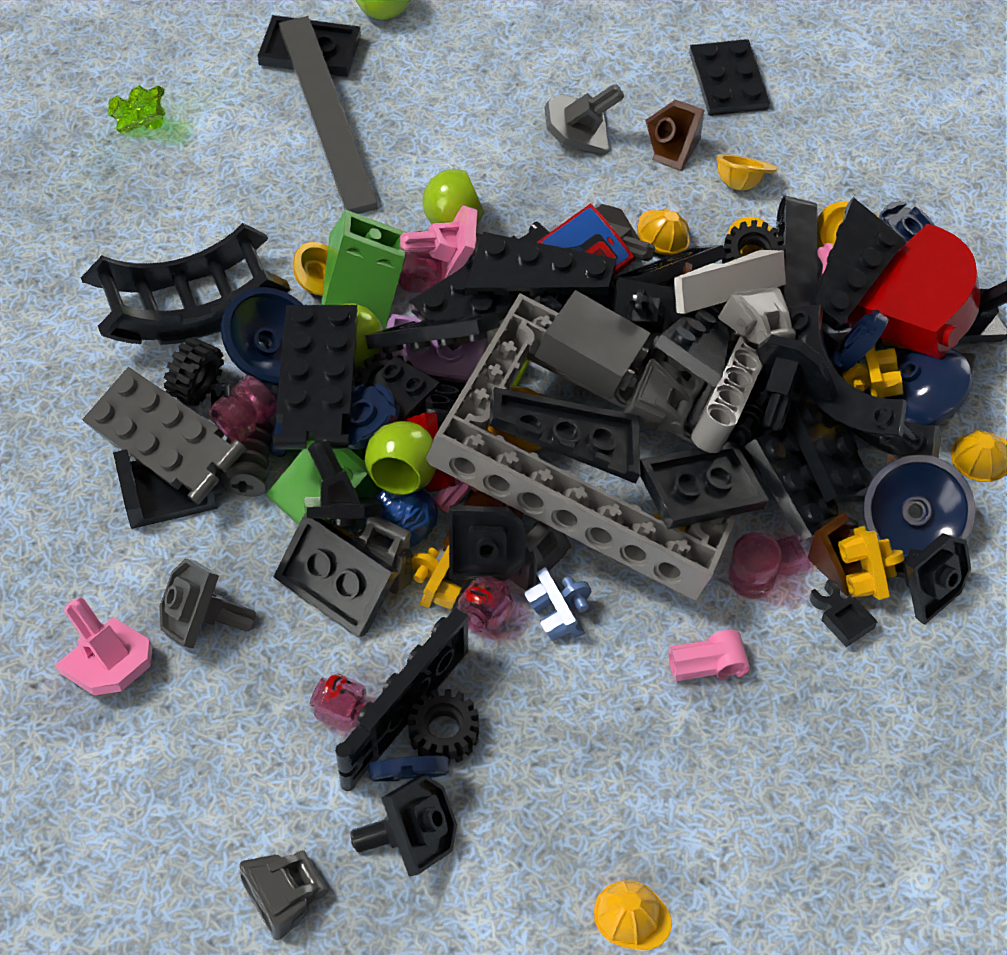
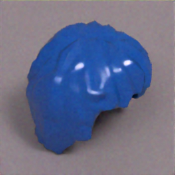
(410, 511)

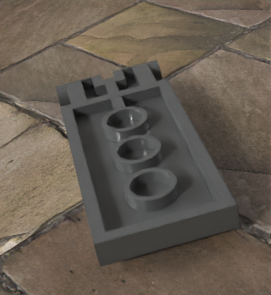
(163, 434)

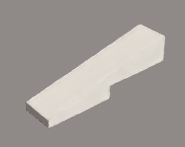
(718, 282)

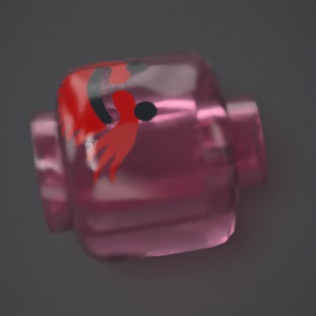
(486, 603)
(338, 701)

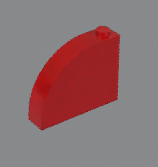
(926, 293)

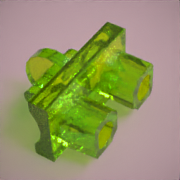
(140, 109)

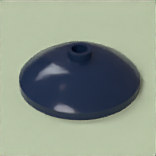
(255, 318)
(933, 385)
(923, 481)

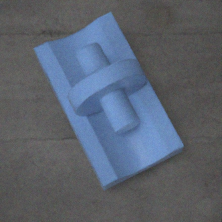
(563, 619)

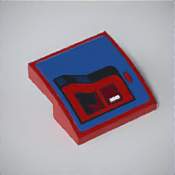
(591, 234)

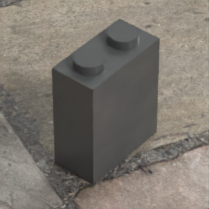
(594, 345)

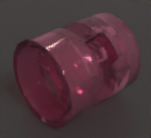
(420, 271)
(248, 405)
(754, 565)

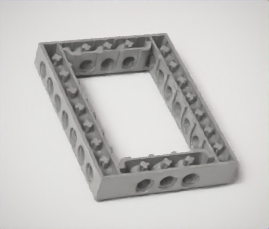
(556, 496)

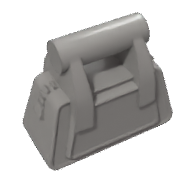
(758, 314)

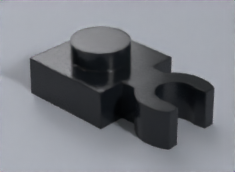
(844, 617)

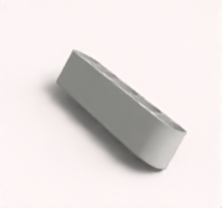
(728, 397)

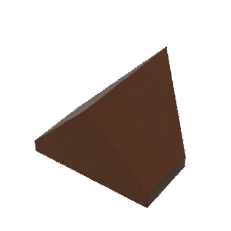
(675, 133)
(826, 554)

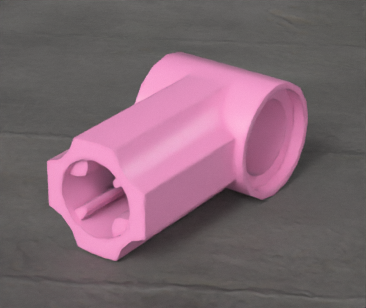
(719, 656)

